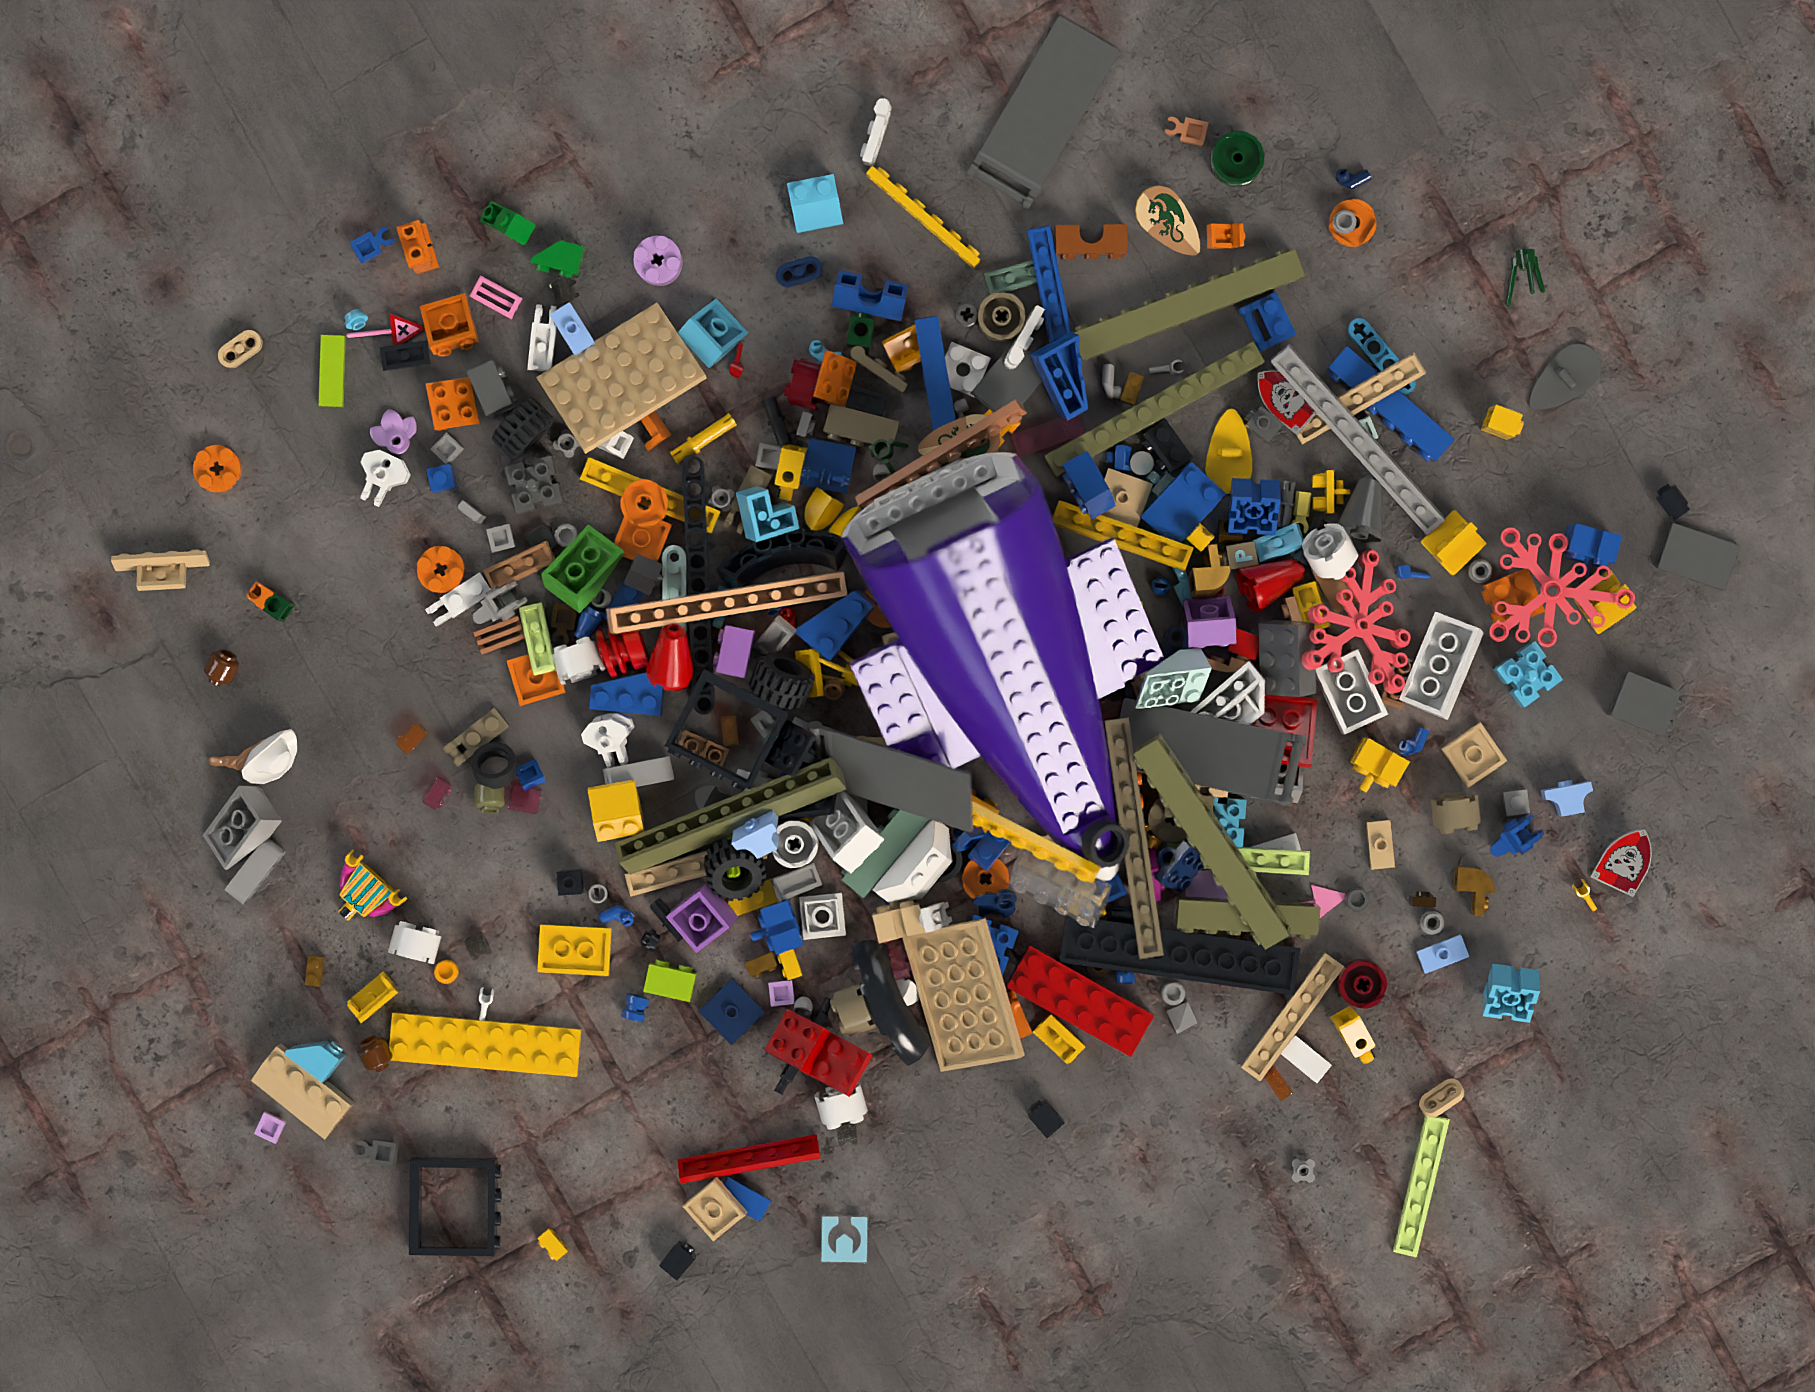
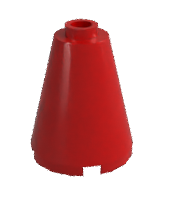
(1268, 582)
(671, 659)

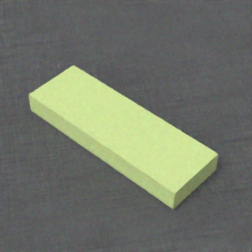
(537, 638)

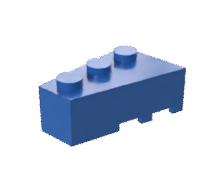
(837, 624)

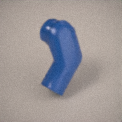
(1414, 745)
(618, 913)

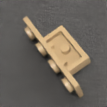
(160, 570)

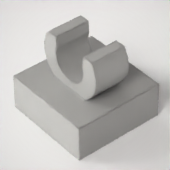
(764, 723)

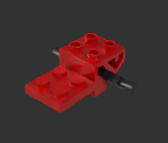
(816, 1052)

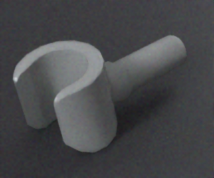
(1166, 368)
(960, 406)

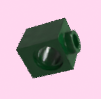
(864, 341)

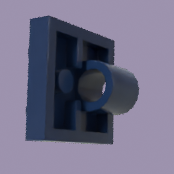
(1182, 870)

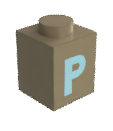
(1240, 555)

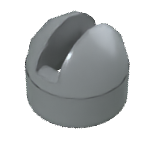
(880, 472)
(602, 599)
(602, 893)
(803, 1006)

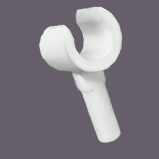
(485, 1001)

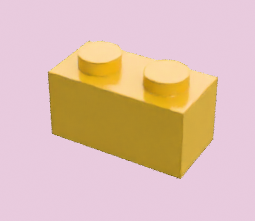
(790, 964)
(553, 1244)

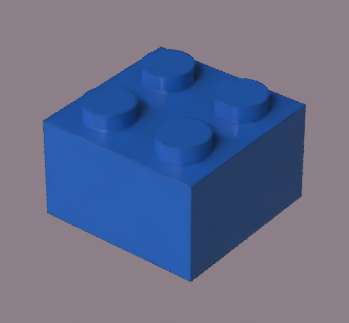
(1088, 486)

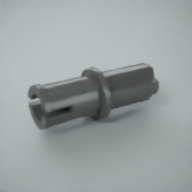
(1286, 503)

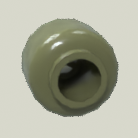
(488, 799)

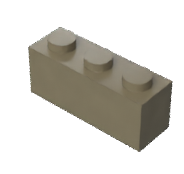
(858, 426)

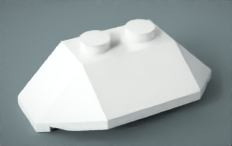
(1238, 698)
(918, 865)

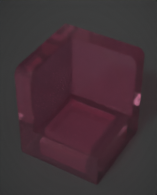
(525, 801)

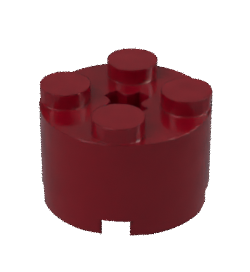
(803, 384)
(1374, 987)

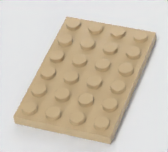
(621, 378)
(963, 995)

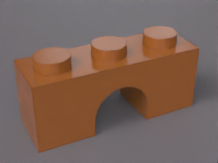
(1070, 244)

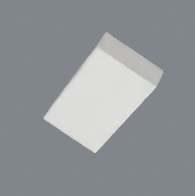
(1306, 1059)

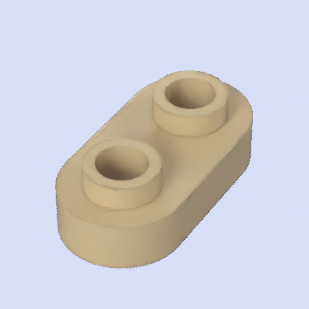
(240, 348)
(1441, 1098)

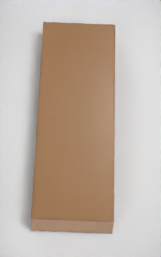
(520, 565)

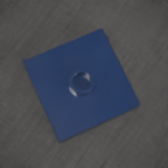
(732, 1011)

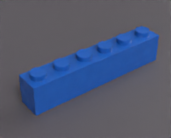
(1394, 409)

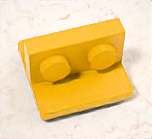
(1453, 542)
(1610, 610)

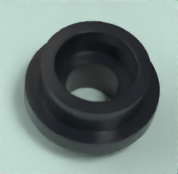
(650, 940)

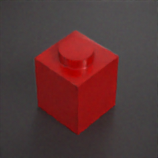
(1246, 645)

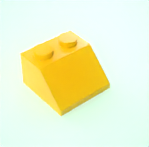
(616, 810)

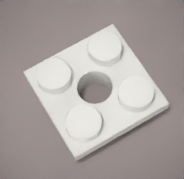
(977, 363)
(833, 905)

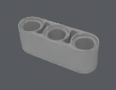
(643, 772)
(255, 871)

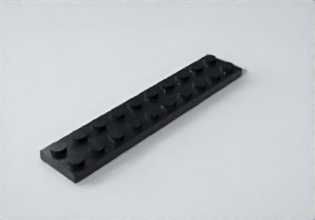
(1185, 956)

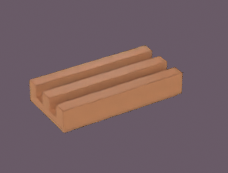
(481, 642)

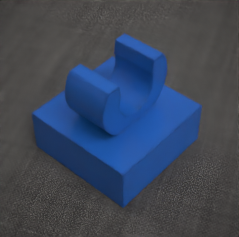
(1120, 457)
(967, 840)

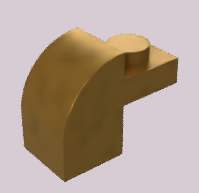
(1208, 580)
(1478, 883)

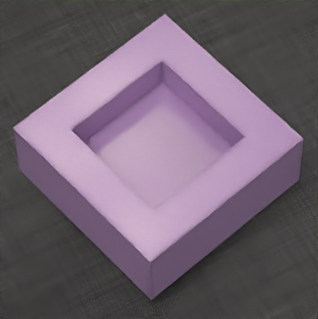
(781, 993)
(270, 1127)

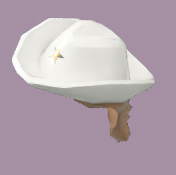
(264, 760)

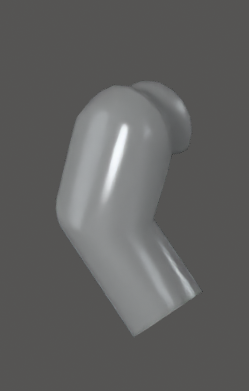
(1108, 382)

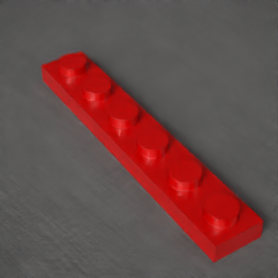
(748, 1158)

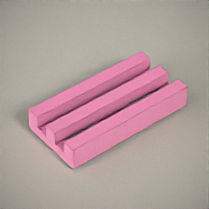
(514, 306)

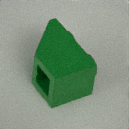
(507, 222)
(560, 257)

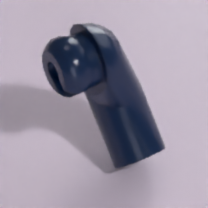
(1350, 180)

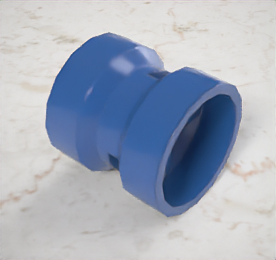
(635, 1007)

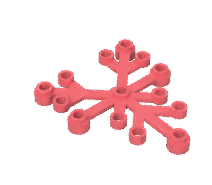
(1581, 594)
(1364, 598)

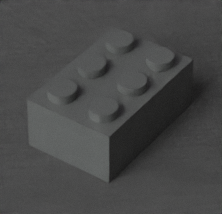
(1281, 658)

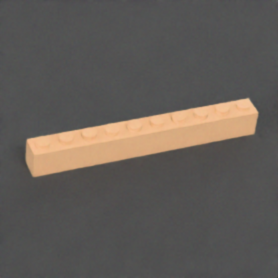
(726, 602)

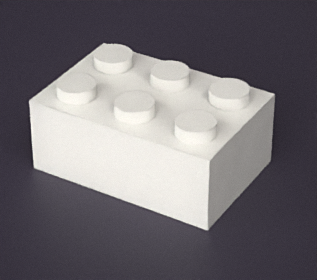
(1350, 693)
(847, 833)

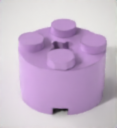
(661, 247)

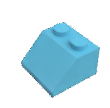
(815, 203)
(712, 333)
(317, 1058)

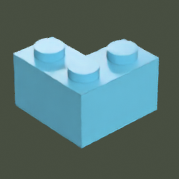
(760, 518)

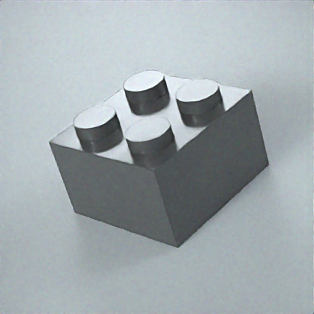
(492, 388)

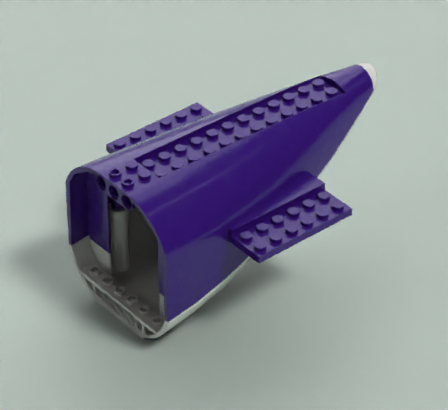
(1000, 638)

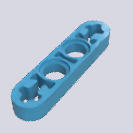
(1384, 353)

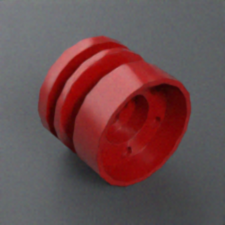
(620, 649)

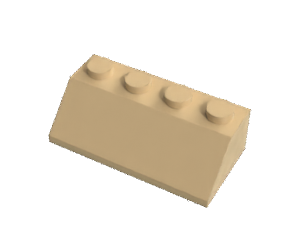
(311, 1101)

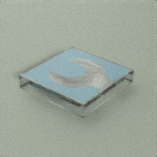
(844, 1238)

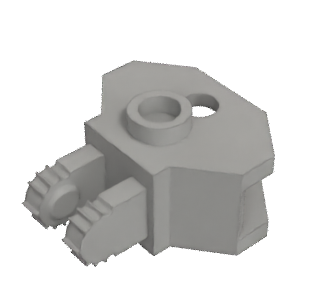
(498, 604)

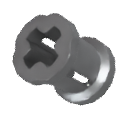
(962, 309)

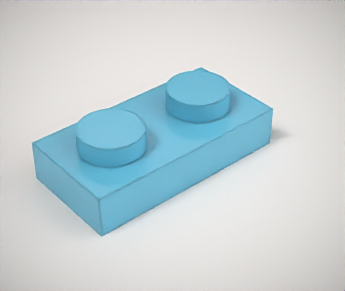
(1274, 546)

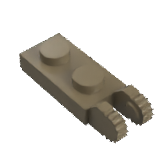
(753, 478)

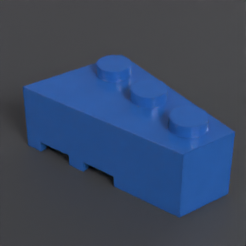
(1062, 375)
(628, 695)

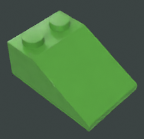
(582, 568)

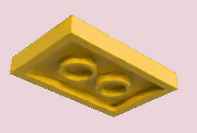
(574, 950)

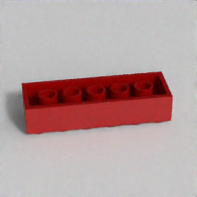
(1079, 1000)

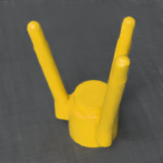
(847, 672)

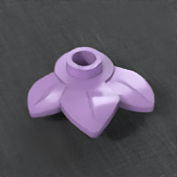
(394, 428)

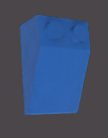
(1183, 504)

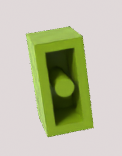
(670, 981)

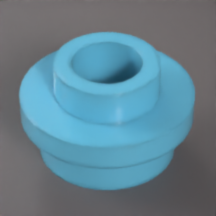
(355, 319)

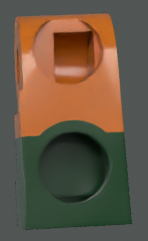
(270, 601)

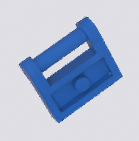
(1274, 319)

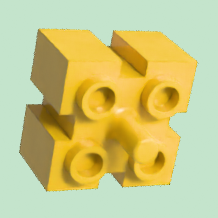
(1377, 764)

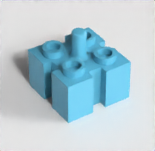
(1527, 674)
(1229, 815)
(1511, 993)

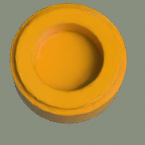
(446, 971)

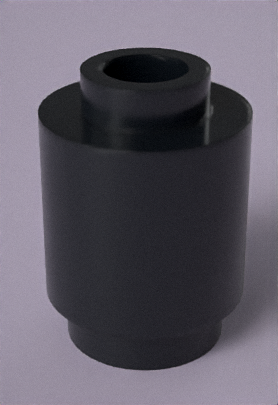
(1672, 501)

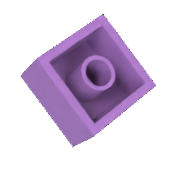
(1209, 621)
(734, 651)
(701, 917)

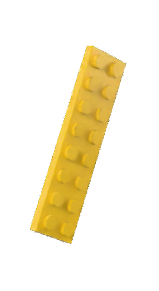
(485, 1044)

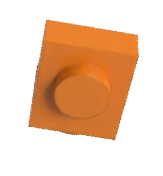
(1225, 236)

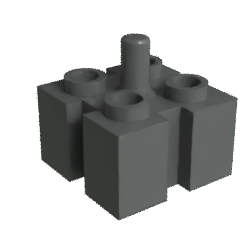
(534, 484)

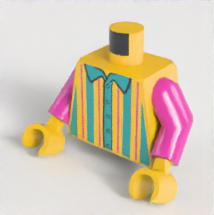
(365, 890)

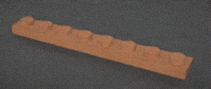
(945, 452)

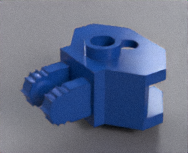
(1516, 837)

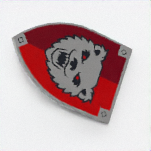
(1284, 401)
(1625, 862)

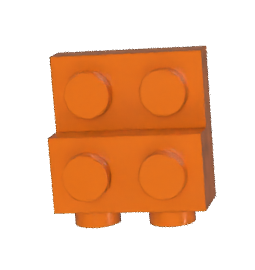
(449, 325)
(1514, 590)

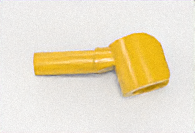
(1584, 892)

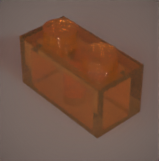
(730, 730)
(412, 738)
(1278, 1084)

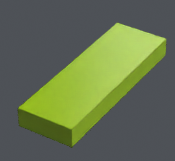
(332, 371)

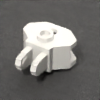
(384, 477)
(609, 734)

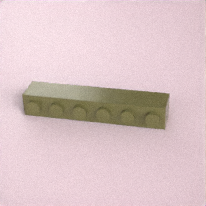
(1219, 914)

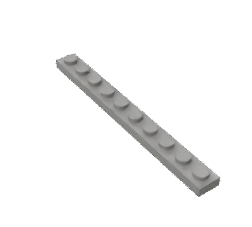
(1358, 439)

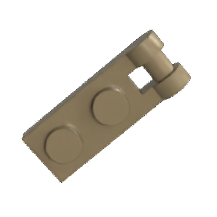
(878, 367)
(477, 735)

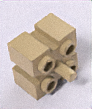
(897, 920)

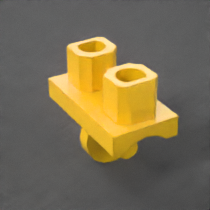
(1326, 481)

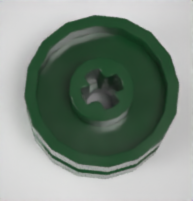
(1237, 173)

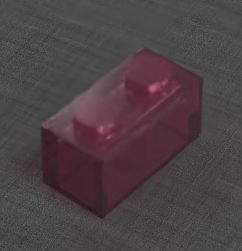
(435, 796)
(898, 962)

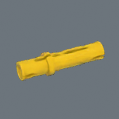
(703, 438)

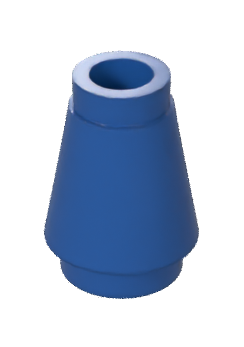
(588, 621)

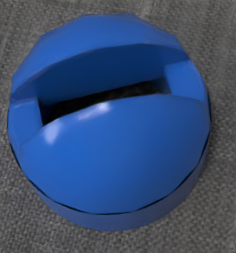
(1160, 591)
(1125, 978)

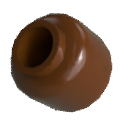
(221, 667)
(374, 1053)

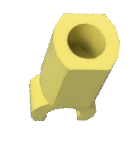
(1302, 509)

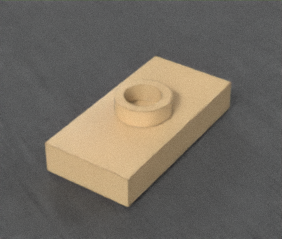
(1380, 844)

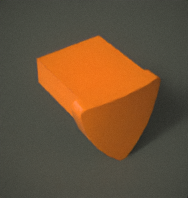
(656, 429)

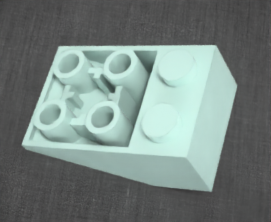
(1175, 680)

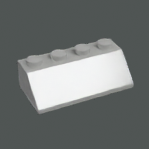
(1441, 665)

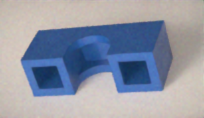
(852, 296)

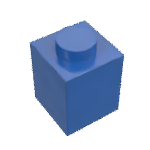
(442, 478)

